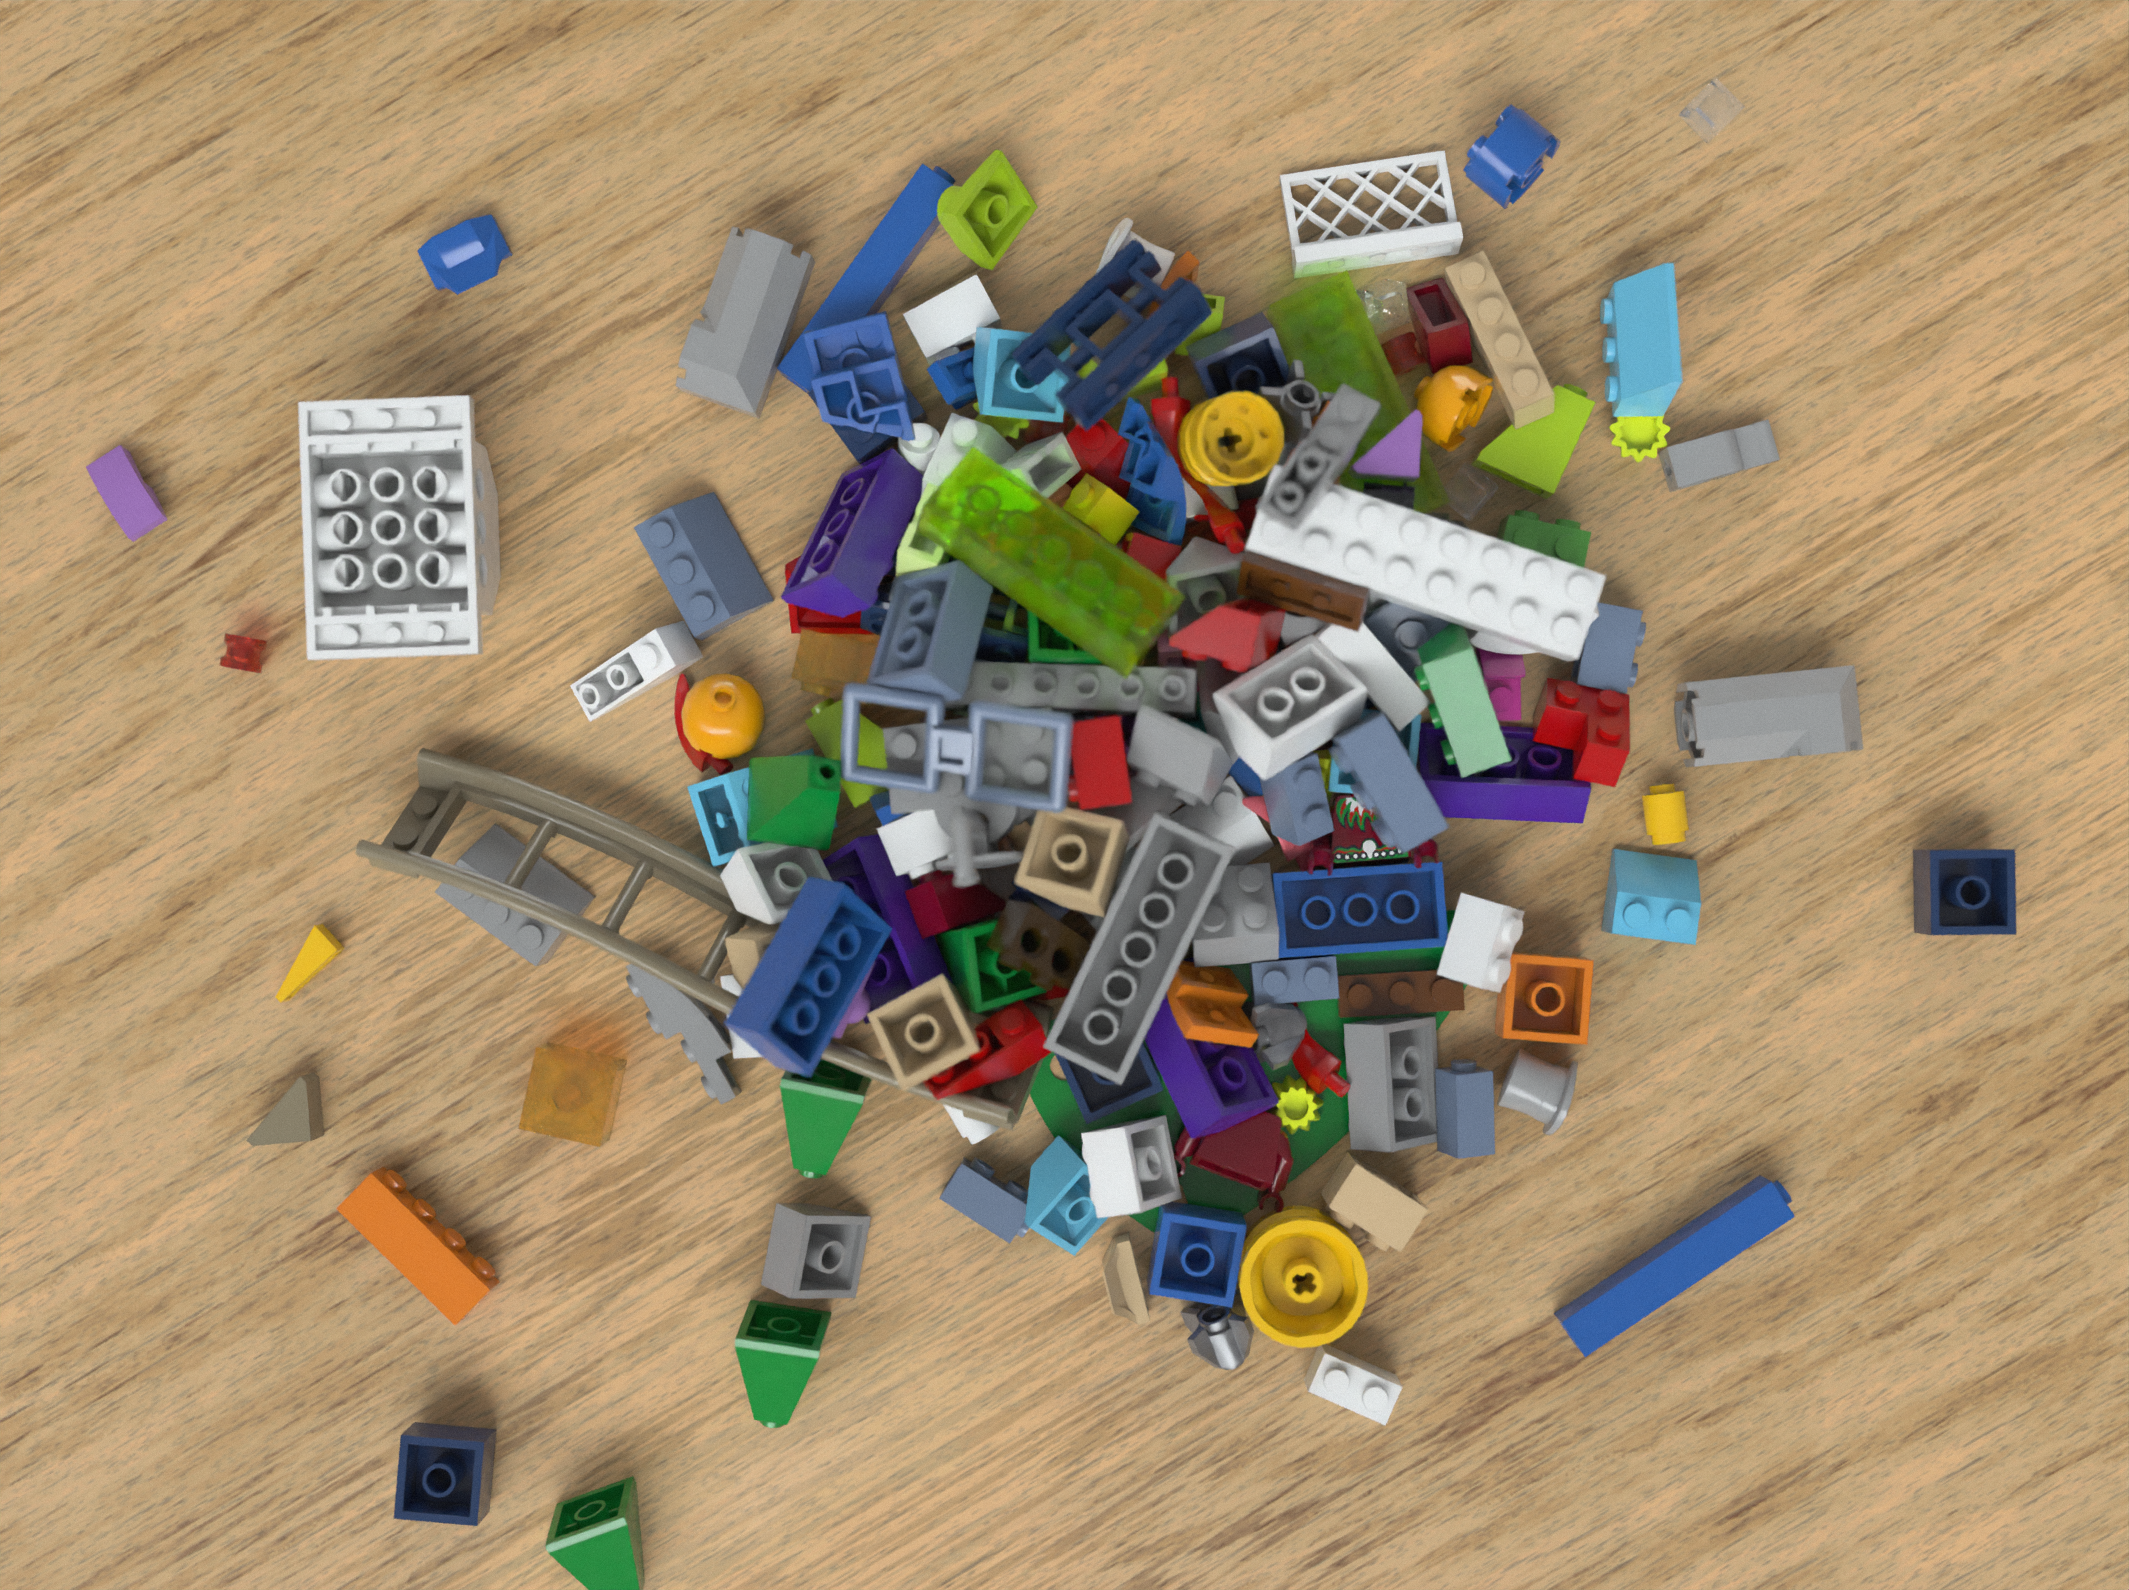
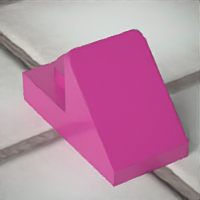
(1503, 682)

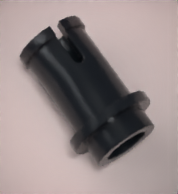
(1394, 494)

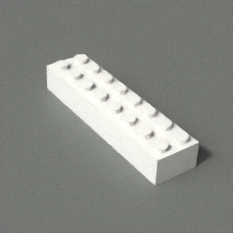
(1438, 569)

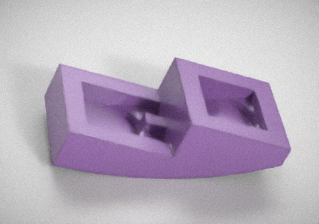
(126, 493)

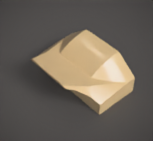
(1124, 1281)

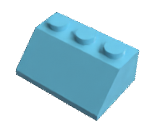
(1642, 343)

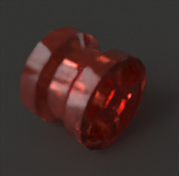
(1403, 354)
(1042, 429)
(243, 653)

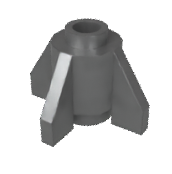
(1296, 403)
(1279, 1029)
(1220, 1333)

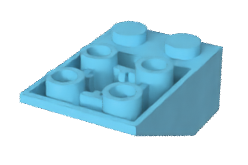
(723, 811)

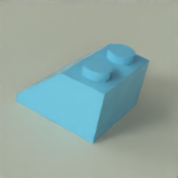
(1652, 897)

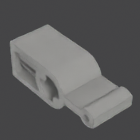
(1718, 455)

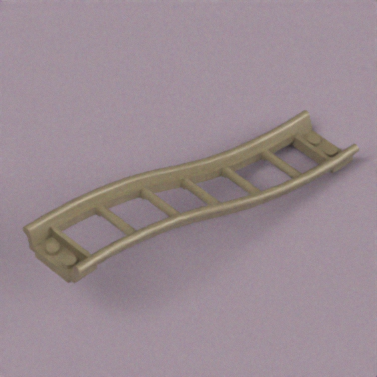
(451, 782)

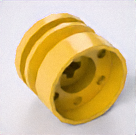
(1253, 434)

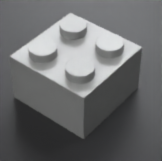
(1239, 919)

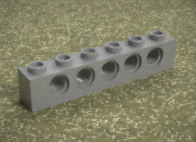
(1082, 689)

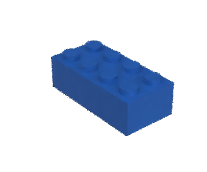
(1360, 909)
(808, 976)

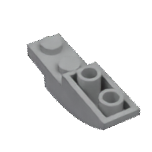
(1319, 458)
(703, 1034)

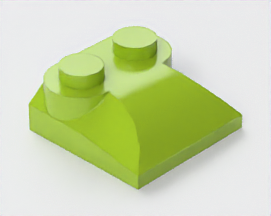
(986, 211)

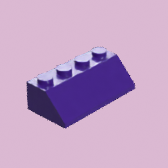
(856, 537)
(1528, 788)
(905, 957)
(1207, 1080)

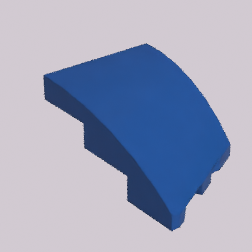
(860, 376)
(1154, 477)

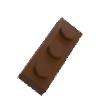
(1302, 591)
(1398, 993)

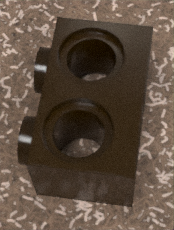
(1041, 940)

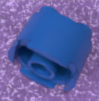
(1510, 157)

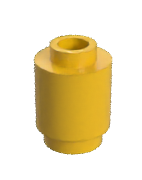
(1665, 814)

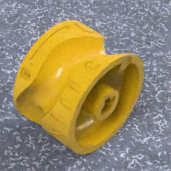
(1333, 1285)

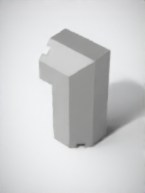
(745, 323)
(1769, 716)

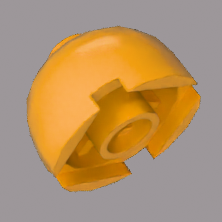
(1451, 403)
(723, 715)

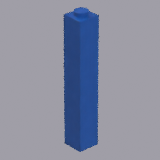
(876, 266)
(1675, 1264)

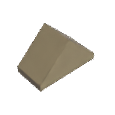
(295, 1117)

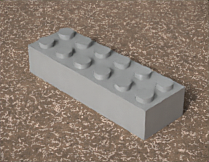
(1139, 946)

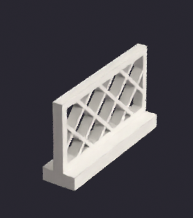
(1384, 245)

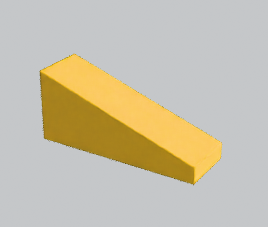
(314, 956)

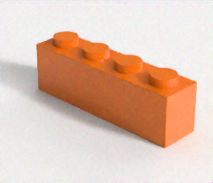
(419, 1244)

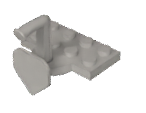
(1013, 758)

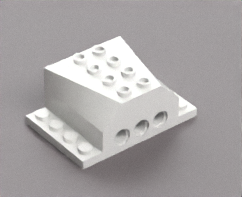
(396, 528)

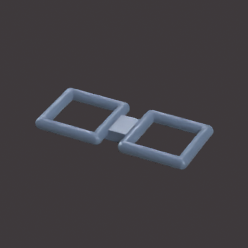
(956, 747)

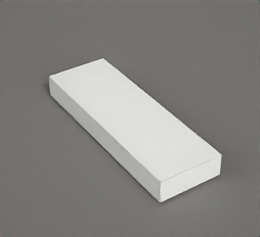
(1372, 664)

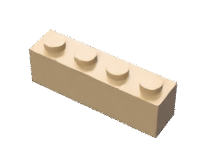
(1500, 340)

